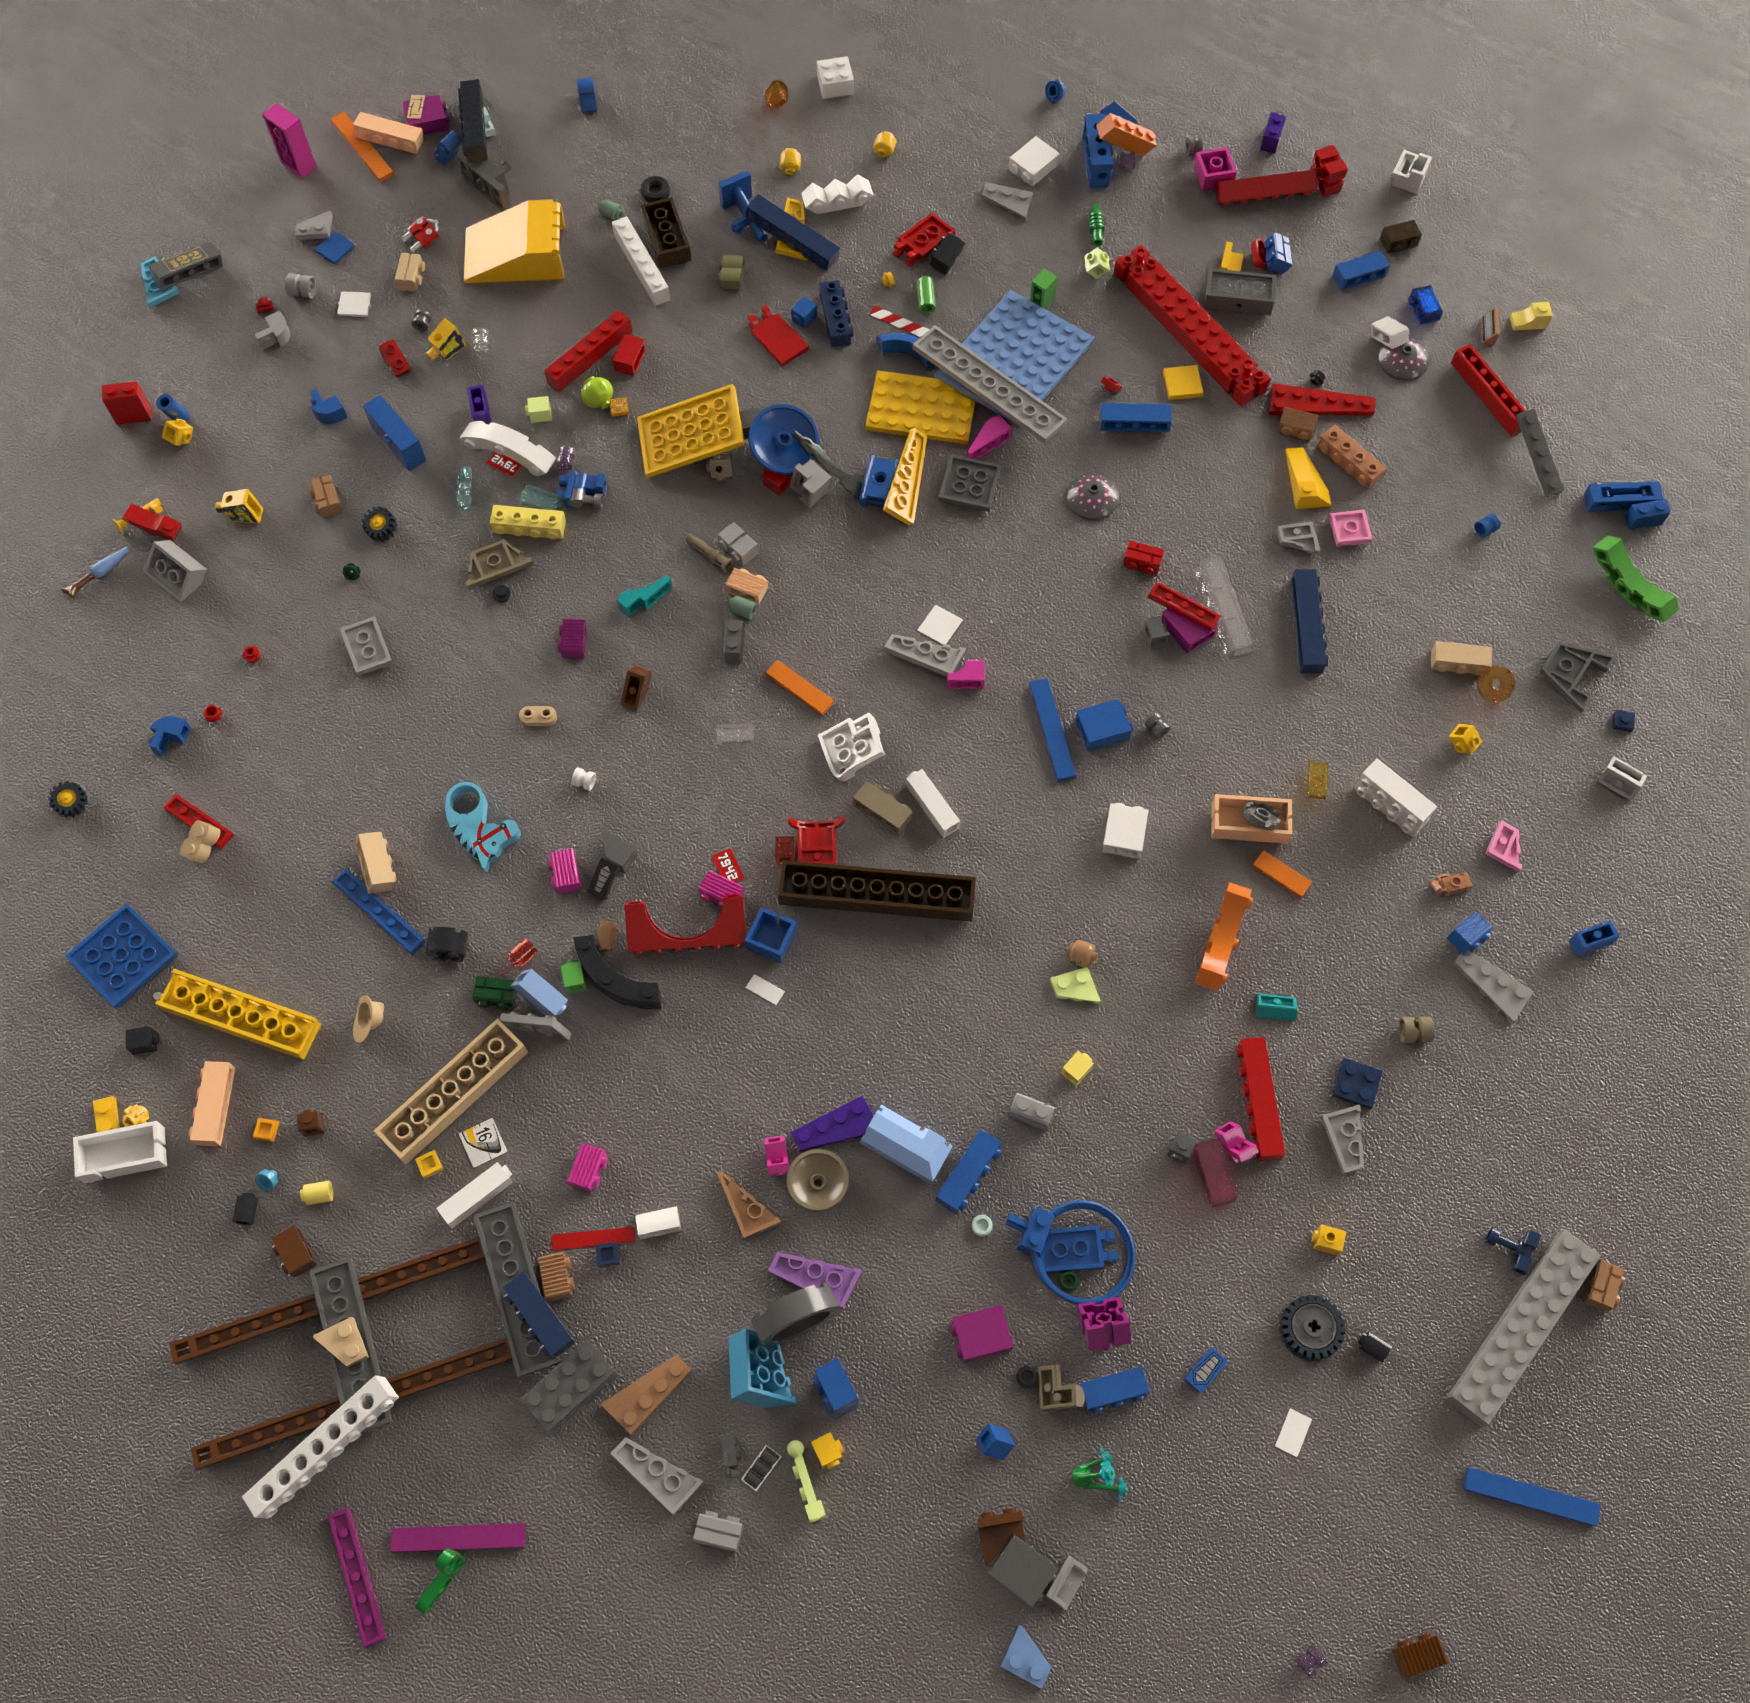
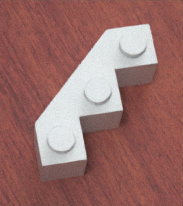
(837, 195)

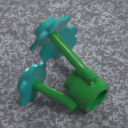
(1084, 1476)

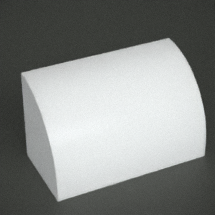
(658, 1223)

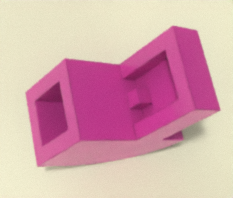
(1235, 1142)
(776, 1155)

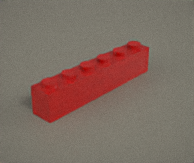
(1265, 186)
(588, 351)
(1488, 388)
(1261, 1099)

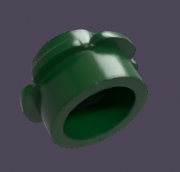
(347, 571)
(1074, 1281)

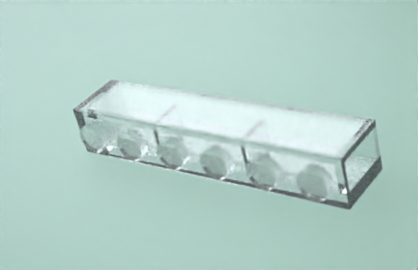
(1224, 602)

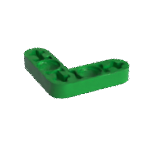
(448, 1564)

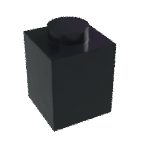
(142, 1040)

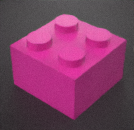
(1213, 167)

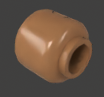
(1082, 953)

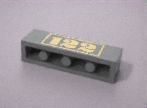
(186, 265)

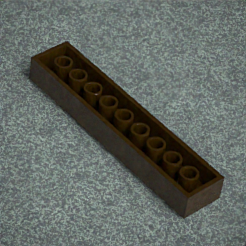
(876, 890)

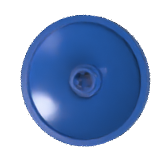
(772, 439)

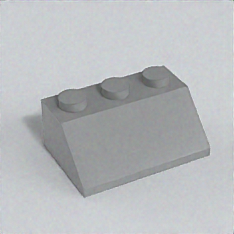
(174, 569)

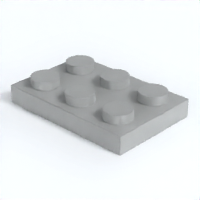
(366, 646)

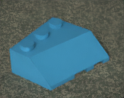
(757, 1372)

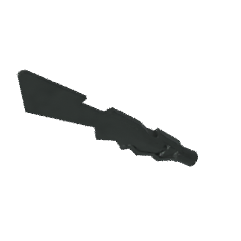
(828, 464)

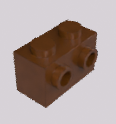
(293, 1251)

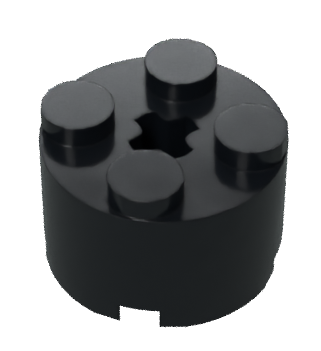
(446, 943)

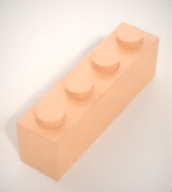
(388, 133)
(212, 1103)

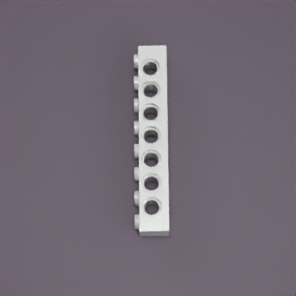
(259, 1496)

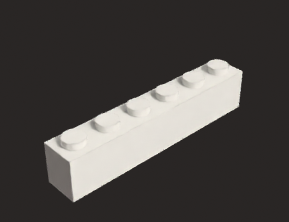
(641, 261)

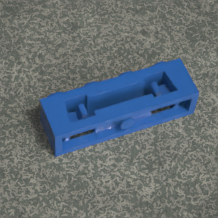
(1621, 495)

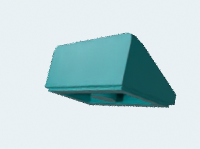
(1276, 1007)

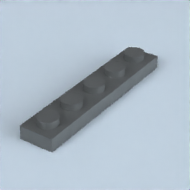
(1540, 453)

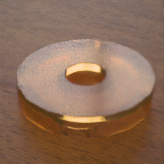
(1486, 679)

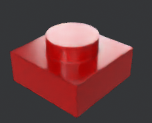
(1111, 385)

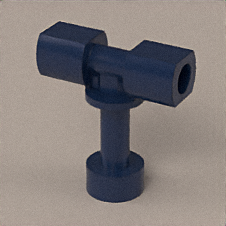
(1522, 1249)

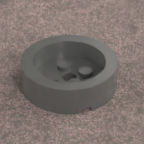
(795, 1314)

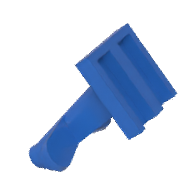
(738, 191)

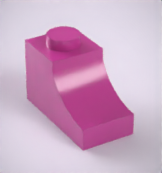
(969, 677)

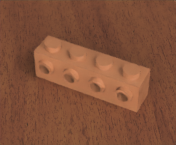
(1351, 457)

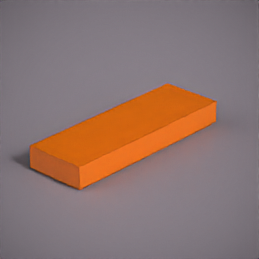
(1282, 874)

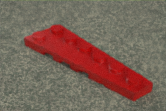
(1319, 401)

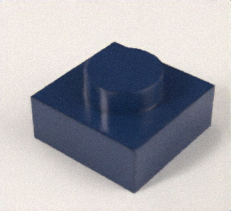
(1624, 720)
(607, 1254)

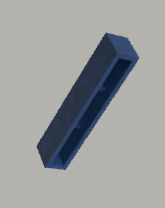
(792, 232)
(1309, 621)

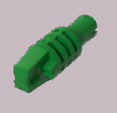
(1096, 224)

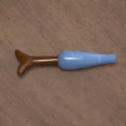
(98, 570)

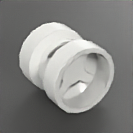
(583, 778)

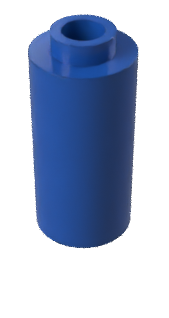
(172, 408)

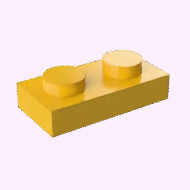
(106, 1114)

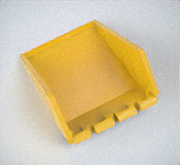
(516, 244)

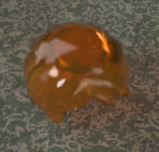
(776, 94)

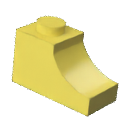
(1533, 317)

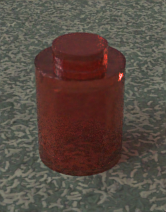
(521, 953)

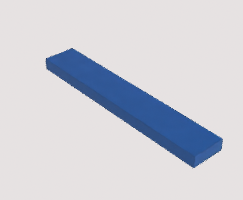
(1052, 730)
(379, 911)
(1532, 1496)

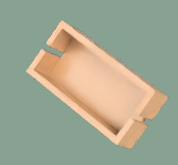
(1231, 824)

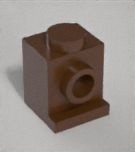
(310, 1123)

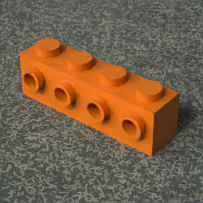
(1126, 134)

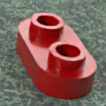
(1259, 253)

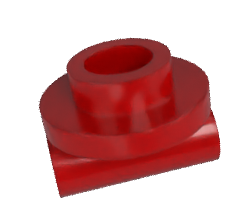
(264, 305)

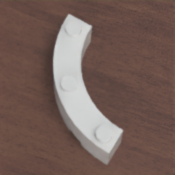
(508, 443)

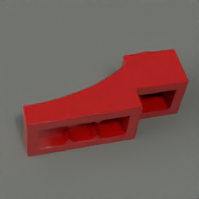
(152, 522)

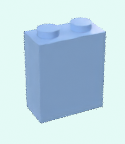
(539, 993)

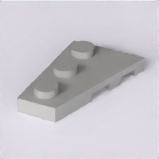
(1012, 199)

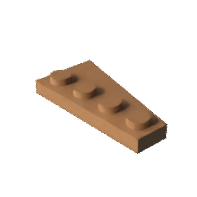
(644, 1396)

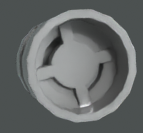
(300, 285)

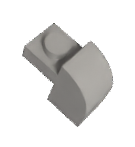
(276, 333)

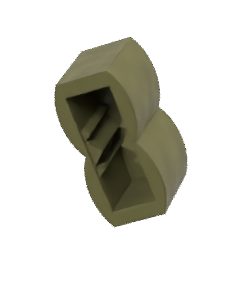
(731, 272)

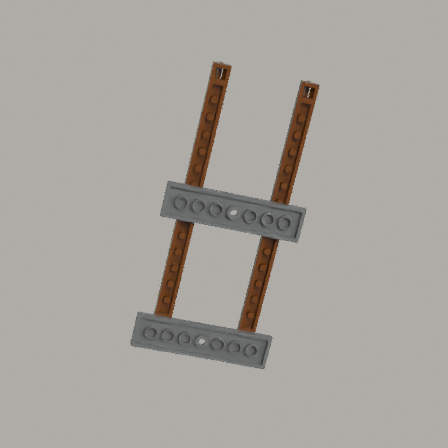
(341, 1296)

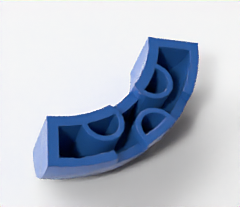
(899, 344)

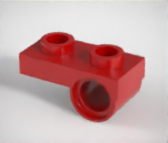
(394, 357)

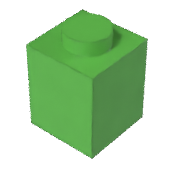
(573, 977)

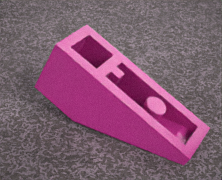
(992, 434)

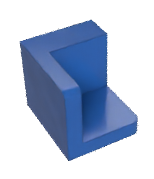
(995, 1442)

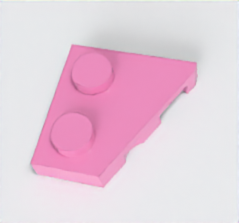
(1505, 846)

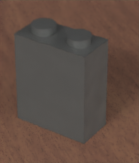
(1023, 1570)

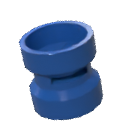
(1489, 524)

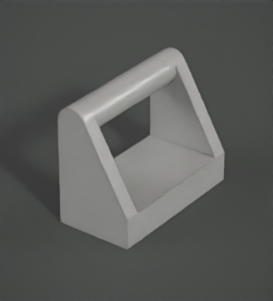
(1621, 782)

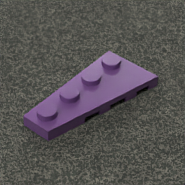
(808, 1272)

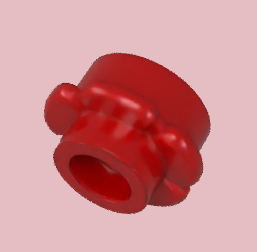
(251, 658)
(209, 710)

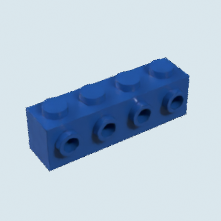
(1135, 417)
(968, 1172)

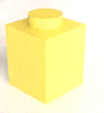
(1077, 1067)

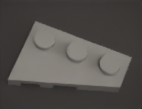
(545, 1025)
(1345, 1137)

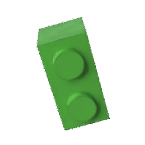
(1043, 288)

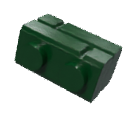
(494, 993)

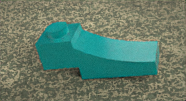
(646, 597)

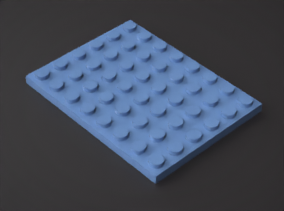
(1024, 345)

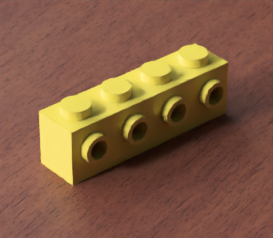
(528, 522)

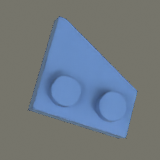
(1026, 1659)

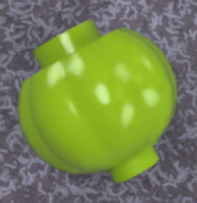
(597, 392)

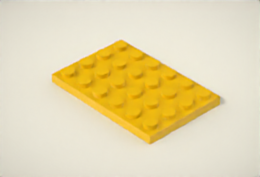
(922, 403)
(690, 431)

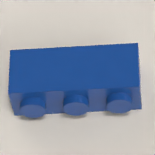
(1360, 270)
(1115, 1390)

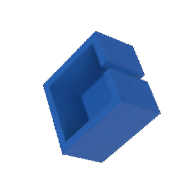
(769, 938)

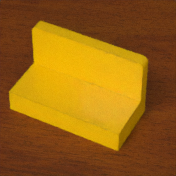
(1231, 260)

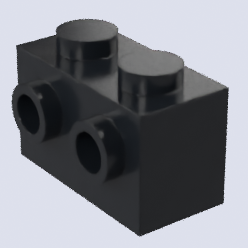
(947, 253)

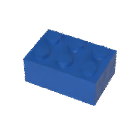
(837, 1390)

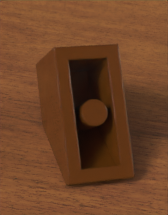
(635, 687)

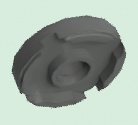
(1261, 815)

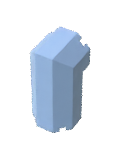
(905, 1144)

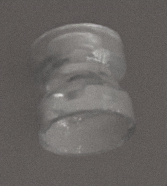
(481, 339)

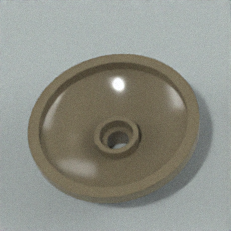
(815, 1166)

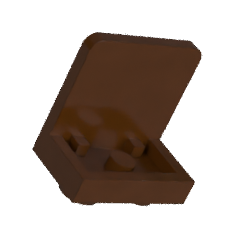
(996, 1529)

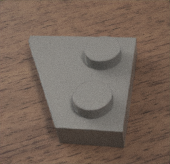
(315, 227)
(1299, 536)

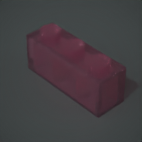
(1215, 1172)

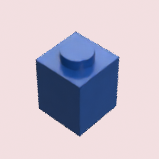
(804, 312)

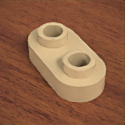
(537, 716)

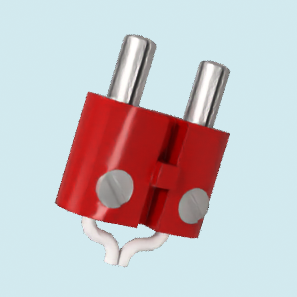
(422, 232)

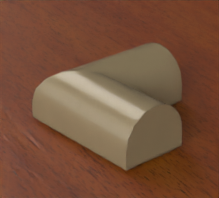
(1055, 1396)

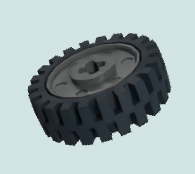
(1325, 1319)

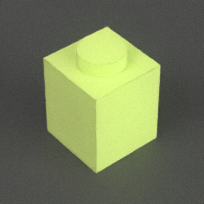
(539, 409)

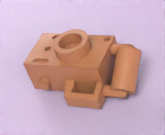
(1451, 884)

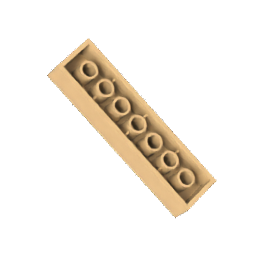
(451, 1091)

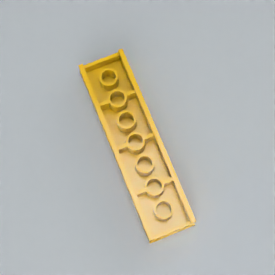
(239, 1014)

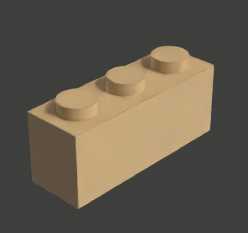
(1460, 657)
(375, 862)

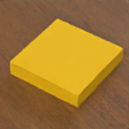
(1183, 382)

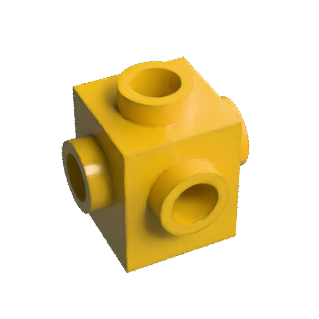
(177, 432)
(1465, 739)

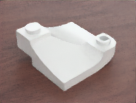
(851, 745)

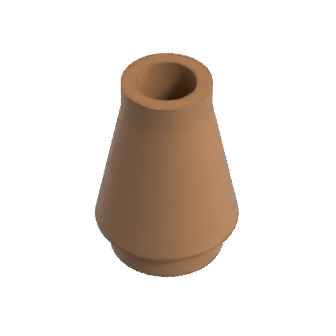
(606, 935)

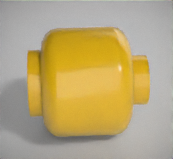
(884, 144)
(790, 161)

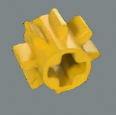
(135, 1115)

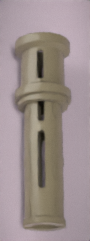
(715, 556)

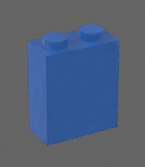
(1103, 724)

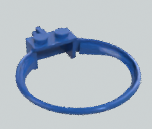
(1036, 1231)

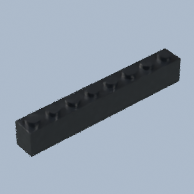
(472, 121)

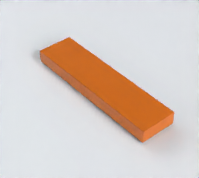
(800, 687)

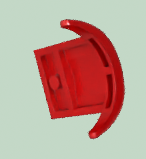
(817, 840)

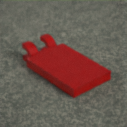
(922, 238)
(777, 337)

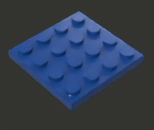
(121, 956)

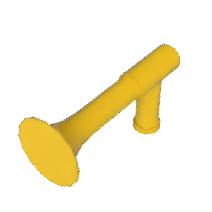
(154, 505)

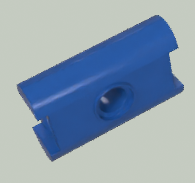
(877, 471)

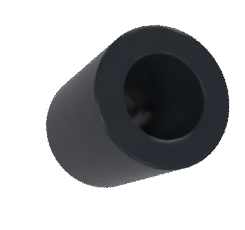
(245, 1209)
(1374, 1345)

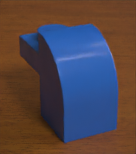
(587, 94)
(327, 411)
(168, 729)

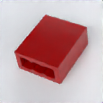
(126, 402)

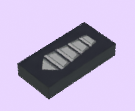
(603, 878)

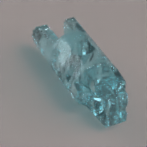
(464, 487)

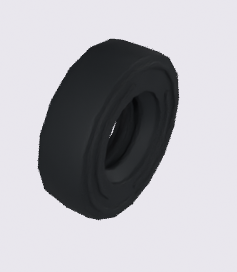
(652, 182)

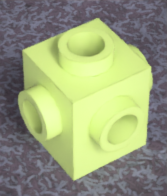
(1097, 263)

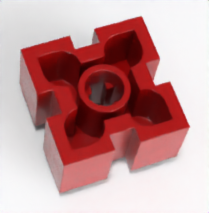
(1329, 170)

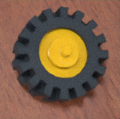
(379, 524)
(68, 799)

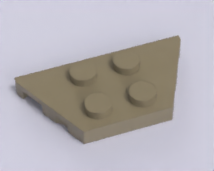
(494, 562)

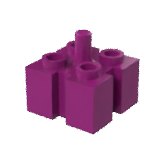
(1104, 1324)

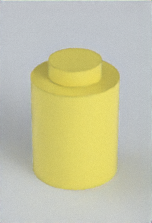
(317, 1193)

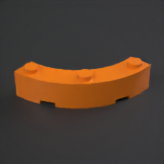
(1223, 937)

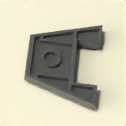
(1566, 668)

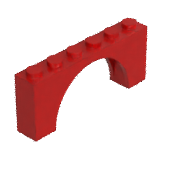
(646, 935)

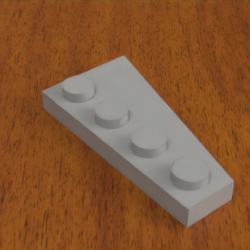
(925, 654)
(1499, 987)
(656, 1475)

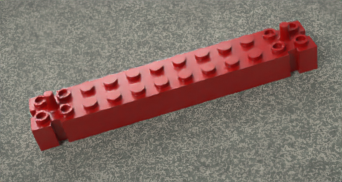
(1191, 325)

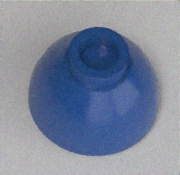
(1055, 90)

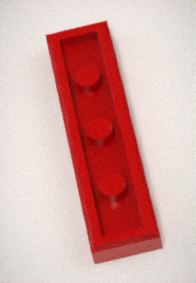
(1184, 606)
(190, 814)

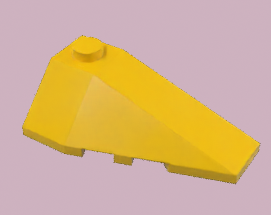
(1306, 483)

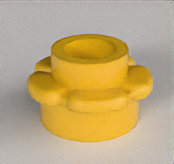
(888, 279)

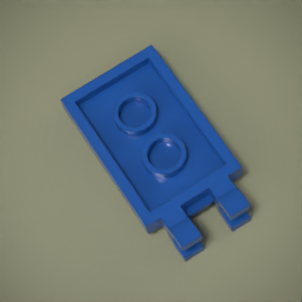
(1077, 1249)

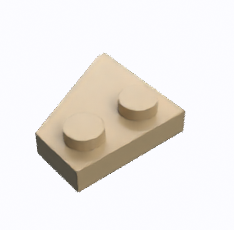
(343, 1342)

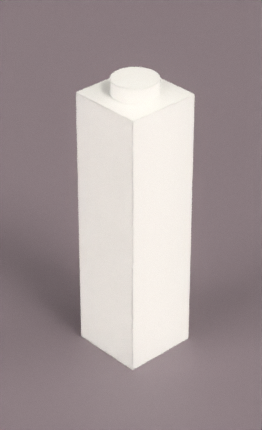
(932, 803)
(475, 1194)

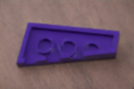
(836, 1126)

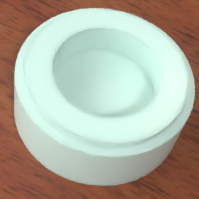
(981, 1225)

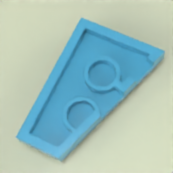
(154, 293)

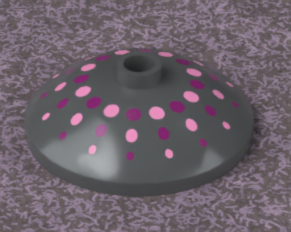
(1405, 361)
(1091, 503)

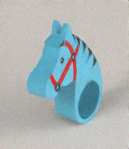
(479, 839)

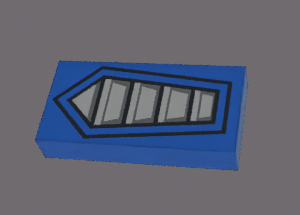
(1206, 1370)

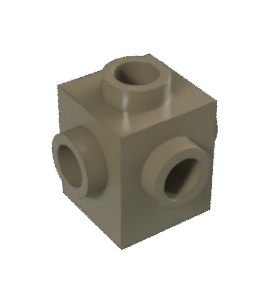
(719, 473)

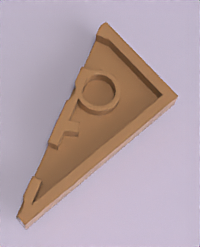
(749, 1213)

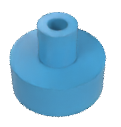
(266, 1179)

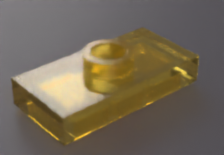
(1317, 780)

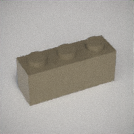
(882, 807)

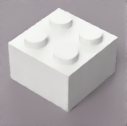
(835, 77)

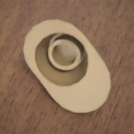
(368, 1017)

